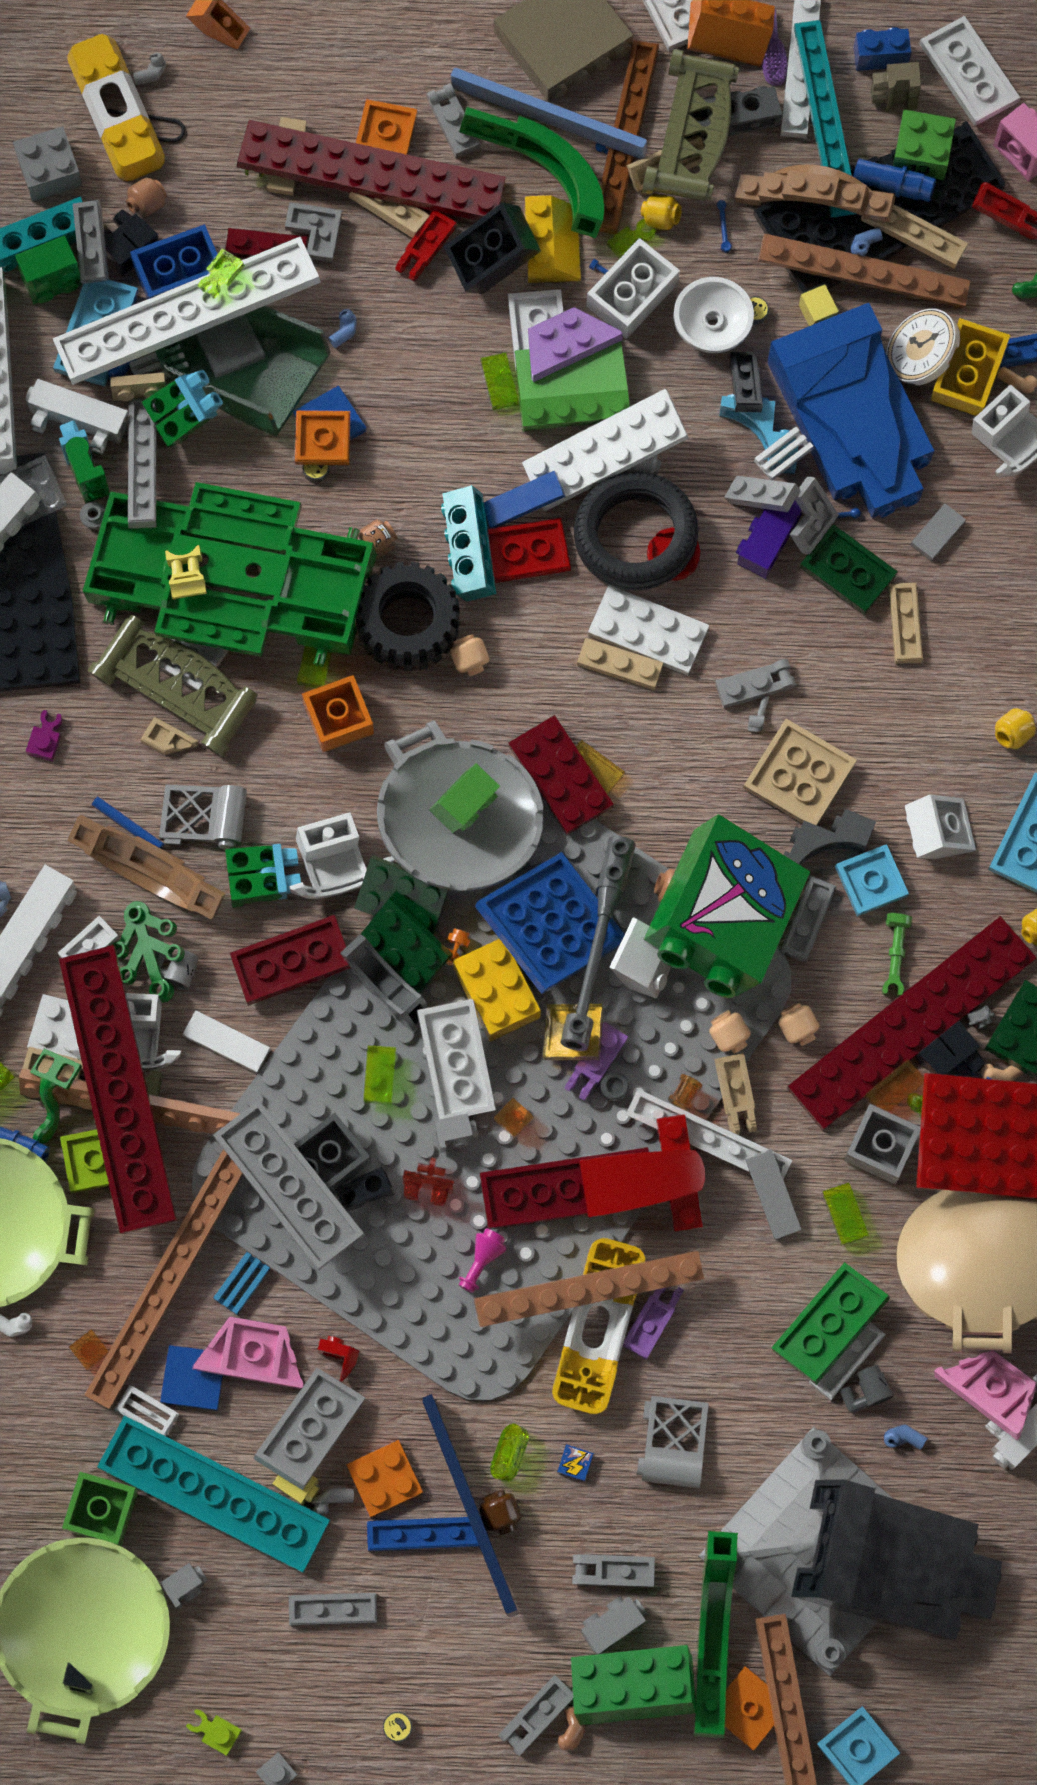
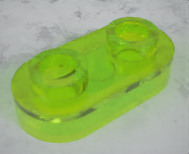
(509, 1452)

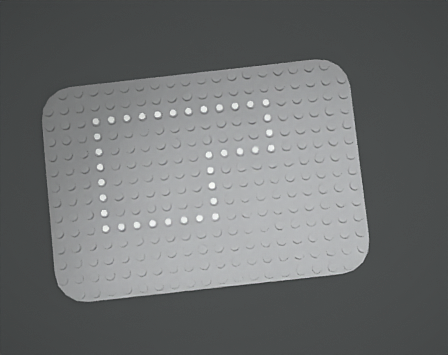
(406, 1267)

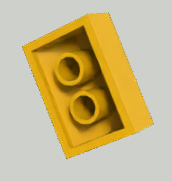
(551, 226)

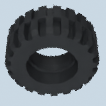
(403, 583)

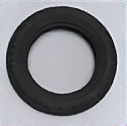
(636, 487)

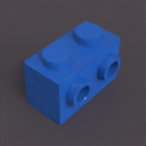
(879, 48)

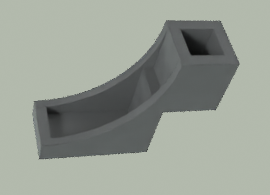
(850, 830)
(384, 982)

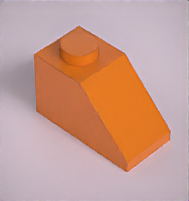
(218, 21)

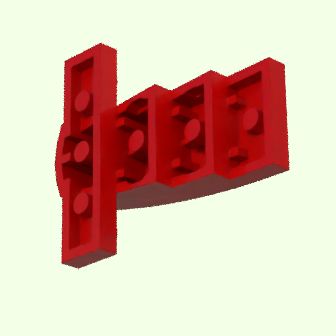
(649, 1178)

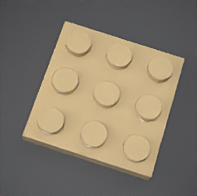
(799, 773)

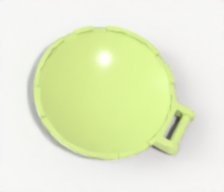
(34, 1223)
(87, 1608)

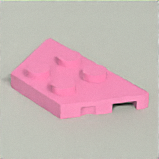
(252, 1353)
(993, 1389)

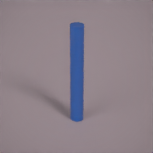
(125, 822)

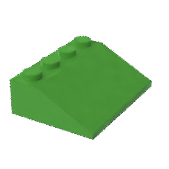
(575, 394)

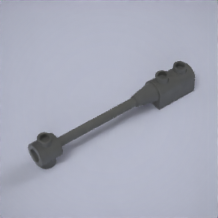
(610, 892)

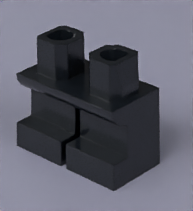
(129, 236)
(951, 1051)

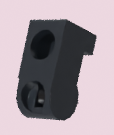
(365, 1189)

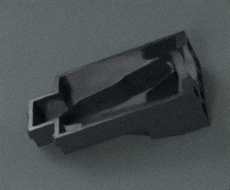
(896, 1562)

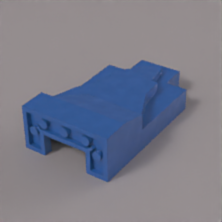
(853, 410)

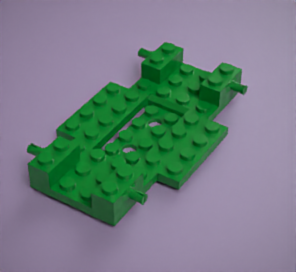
(308, 572)

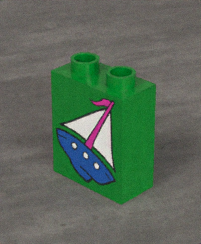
(726, 907)

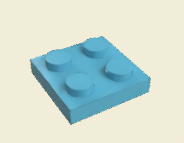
(871, 880)
(858, 1748)

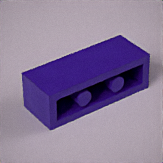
(767, 539)

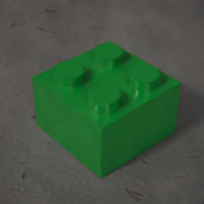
(49, 270)

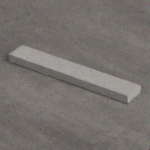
(141, 466)

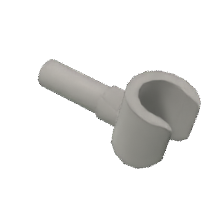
(756, 722)

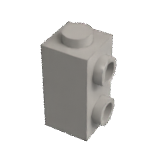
(614, 1625)

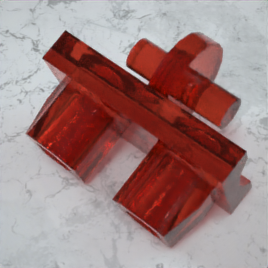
(440, 1187)

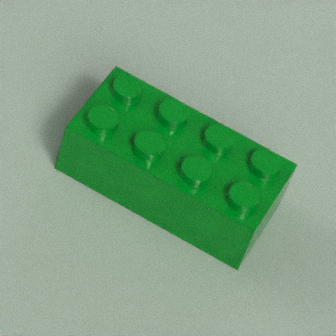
(633, 1685)

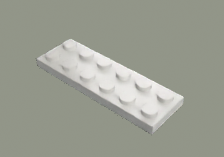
(610, 446)

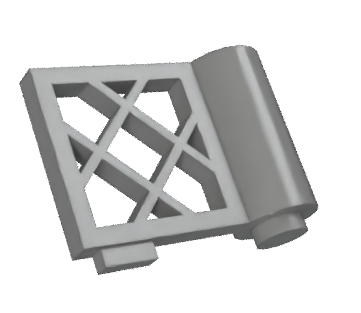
(225, 818)
(667, 1464)

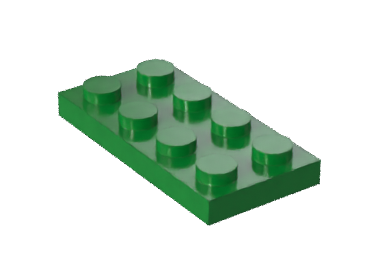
(830, 1323)

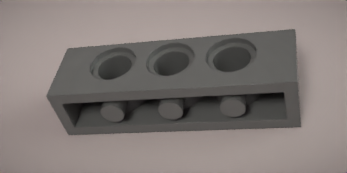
(742, 120)

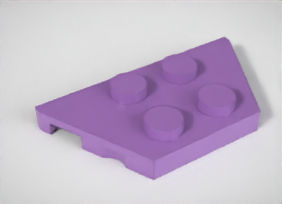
(567, 340)

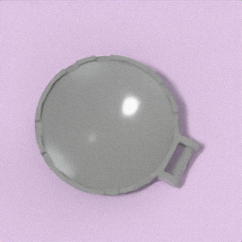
(467, 859)

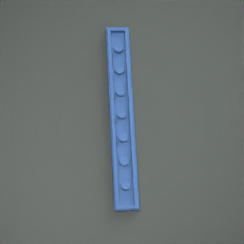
(549, 113)

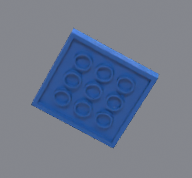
(548, 922)

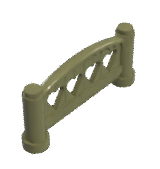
(692, 75)
(218, 722)

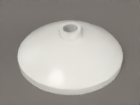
(713, 300)

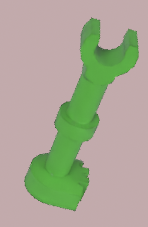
(900, 923)

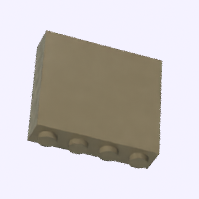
(562, 40)

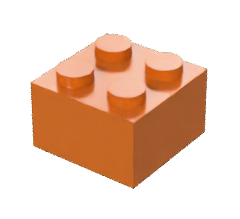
(338, 713)

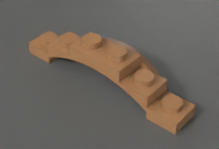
(816, 185)
(147, 866)

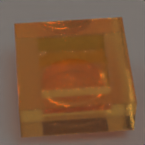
(513, 1118)
(89, 1349)

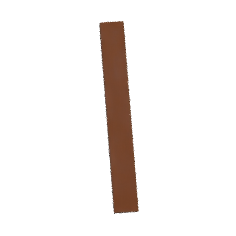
(629, 119)

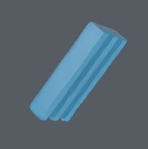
(232, 1277)

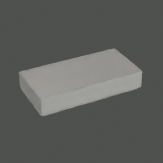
(938, 532)

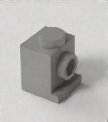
(455, 1131)
(184, 1584)

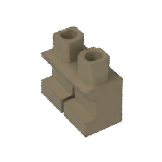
(897, 85)

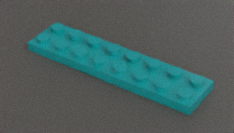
(213, 1494)

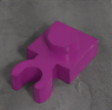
(43, 740)

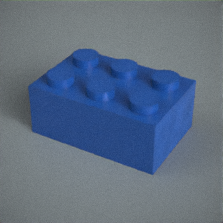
(173, 261)

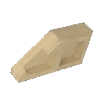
(166, 738)

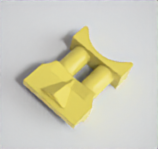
(186, 583)

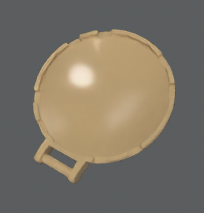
(972, 1265)

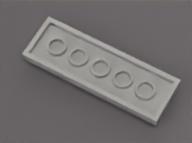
(288, 1185)

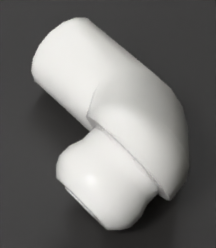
(15, 1326)

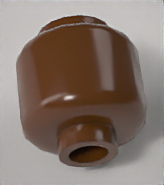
(500, 1512)

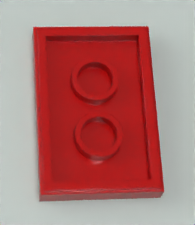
(528, 550)

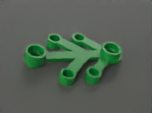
(146, 946)

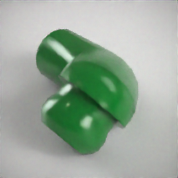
(1025, 289)

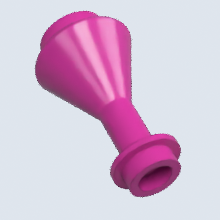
(487, 1248)

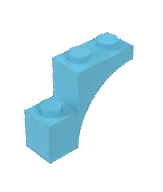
(761, 425)

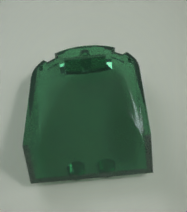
(270, 388)

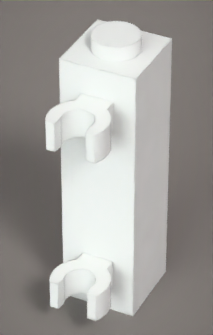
(64, 406)
(1008, 1450)

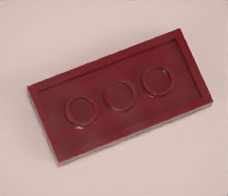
(561, 774)
(290, 960)

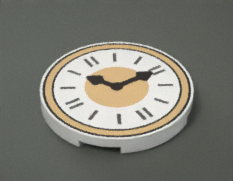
(923, 346)

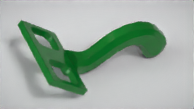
(48, 1082)

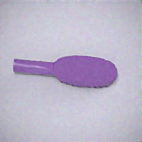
(775, 59)

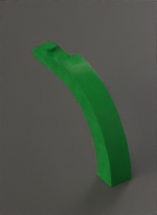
(551, 152)
(714, 1633)

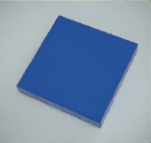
(336, 401)
(187, 1386)

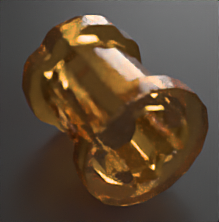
(685, 1092)

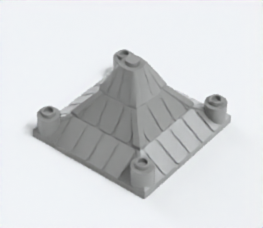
(781, 1534)

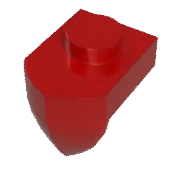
(335, 1348)

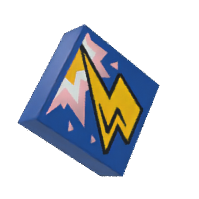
(575, 1463)

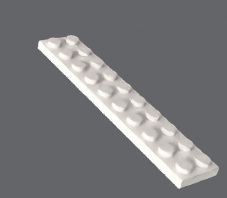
(184, 312)

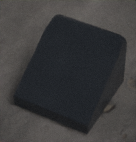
(75, 1681)

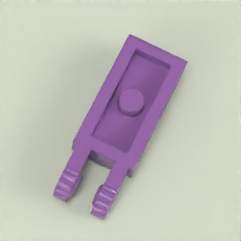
(594, 1070)
(651, 1323)

